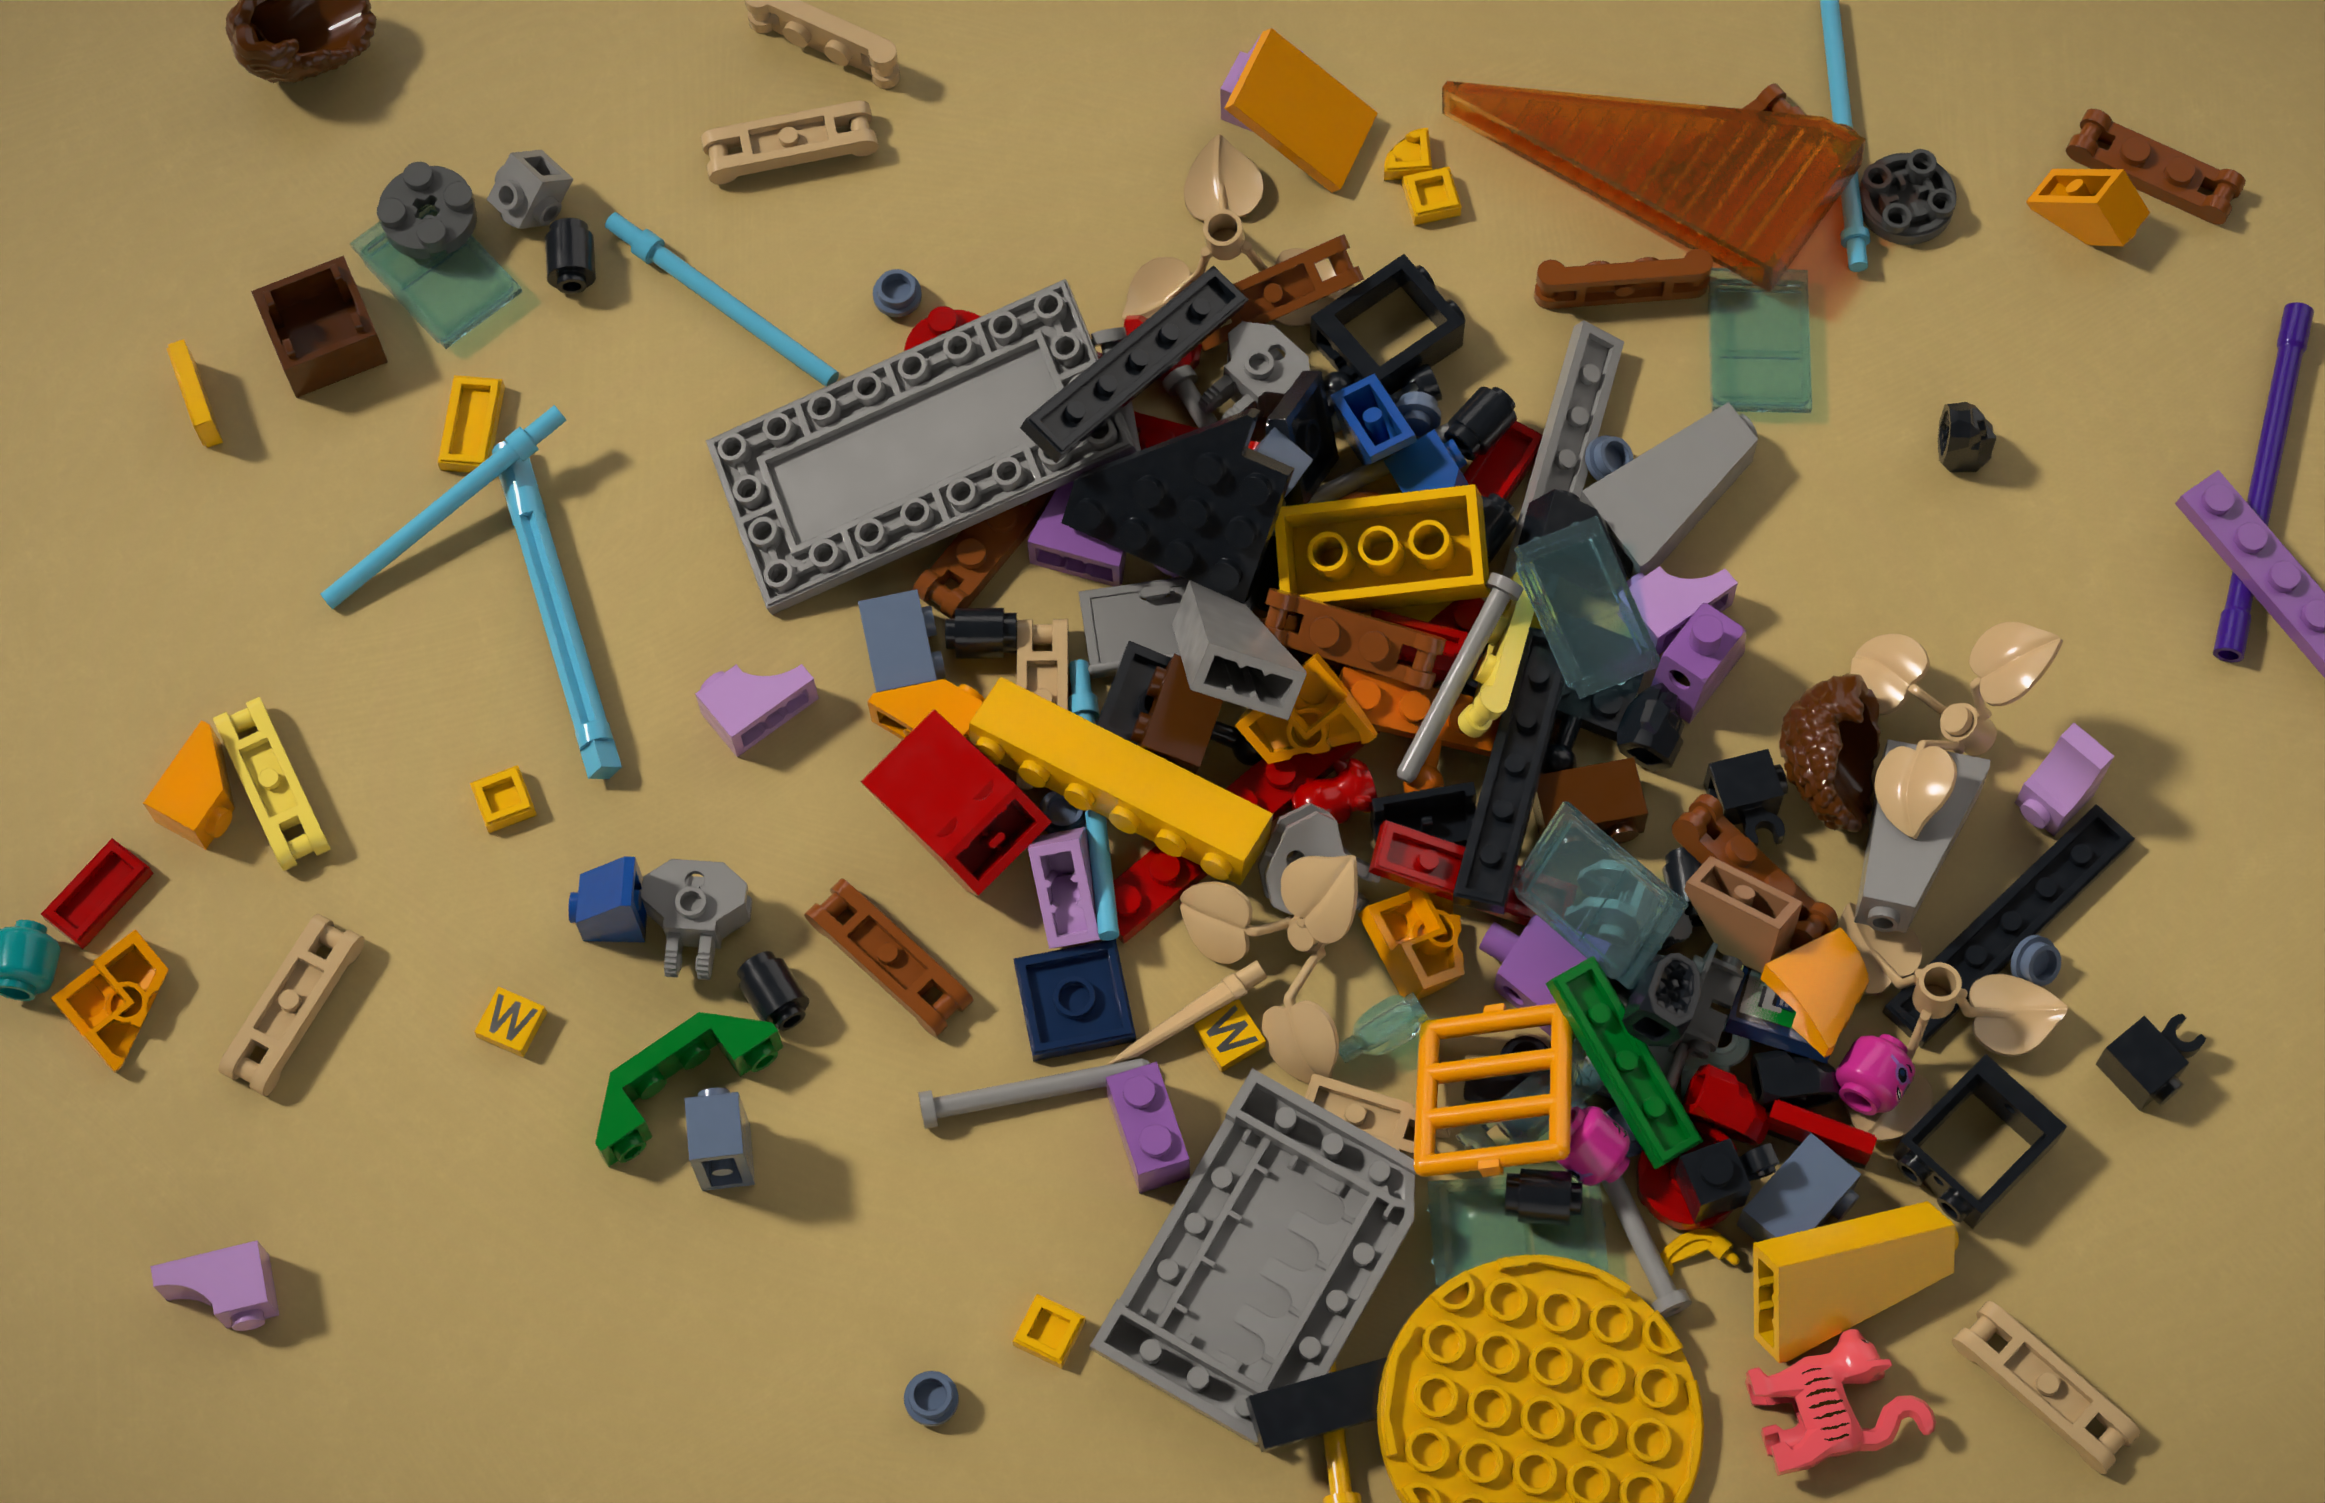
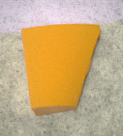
(114, 997)

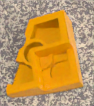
(1320, 719)
(1416, 941)
(1821, 985)

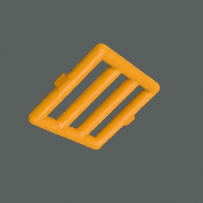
(1556, 1105)

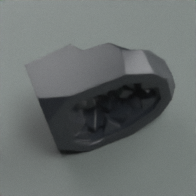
(1964, 438)
(1652, 728)
(1664, 1001)
(1792, 1080)

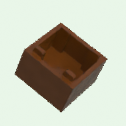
(319, 326)

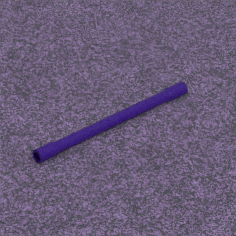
(2291, 345)

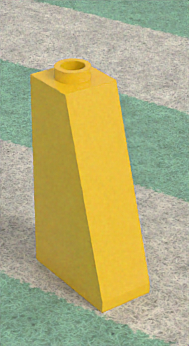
(1844, 1273)

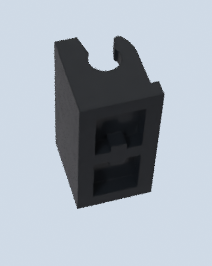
(1438, 811)

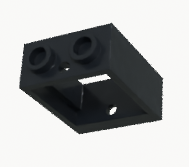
(1346, 353)
(2011, 1104)

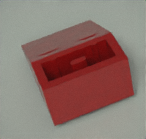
(956, 803)

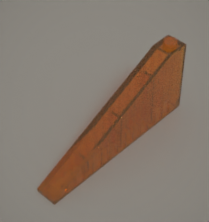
(1700, 174)

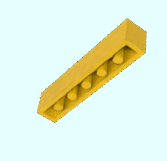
(1120, 781)

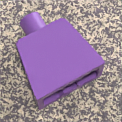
(1070, 550)
(1703, 653)
(1529, 962)

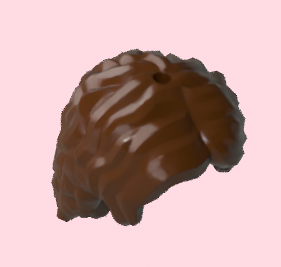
(298, 36)
(1831, 749)

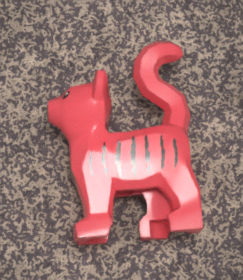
(1822, 1408)

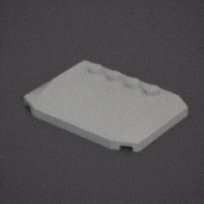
(1262, 1256)

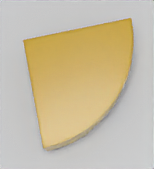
(1409, 156)

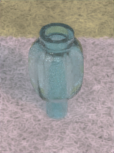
(1384, 1027)

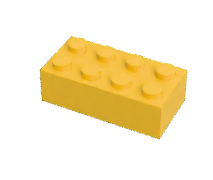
(1385, 549)

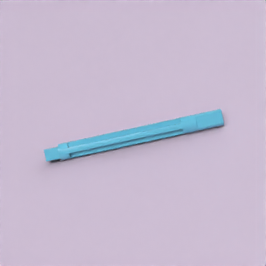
(559, 620)

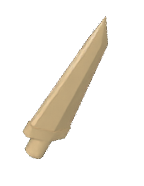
(1229, 989)

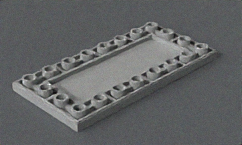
(908, 449)

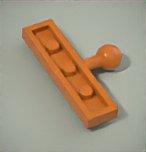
(1400, 710)

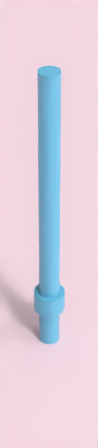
(651, 250)
(520, 445)
(1085, 705)

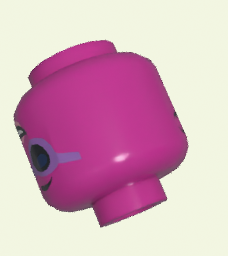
(1875, 1074)
(1596, 1147)

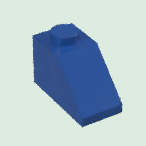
(1371, 420)
(1428, 464)
(610, 903)

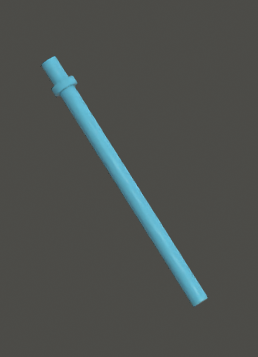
(1854, 236)

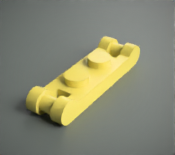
(1498, 666)
(271, 783)

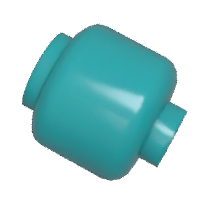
(27, 960)

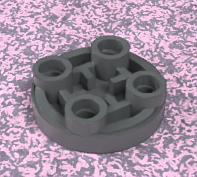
(1907, 197)

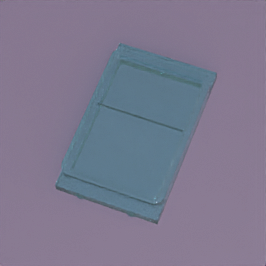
(442, 292)
(1759, 343)
(1585, 607)
(1597, 896)
(1473, 1228)

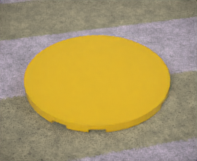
(1539, 1391)

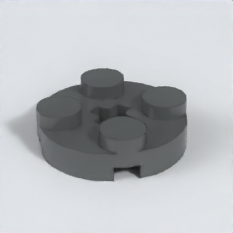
(424, 186)

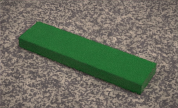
(1624, 1063)

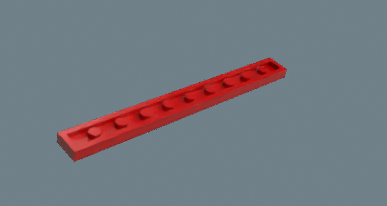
(1161, 879)

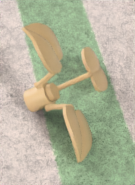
(1218, 192)
(1918, 782)
(1324, 902)
(2007, 1010)

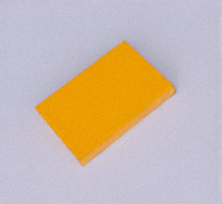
(1301, 110)

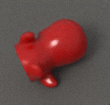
(1340, 795)

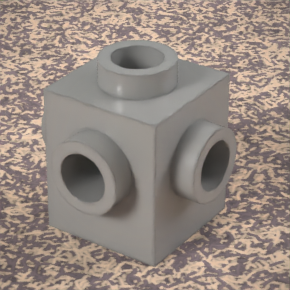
(529, 189)

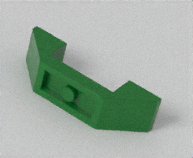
(743, 1041)

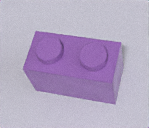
(1148, 1127)

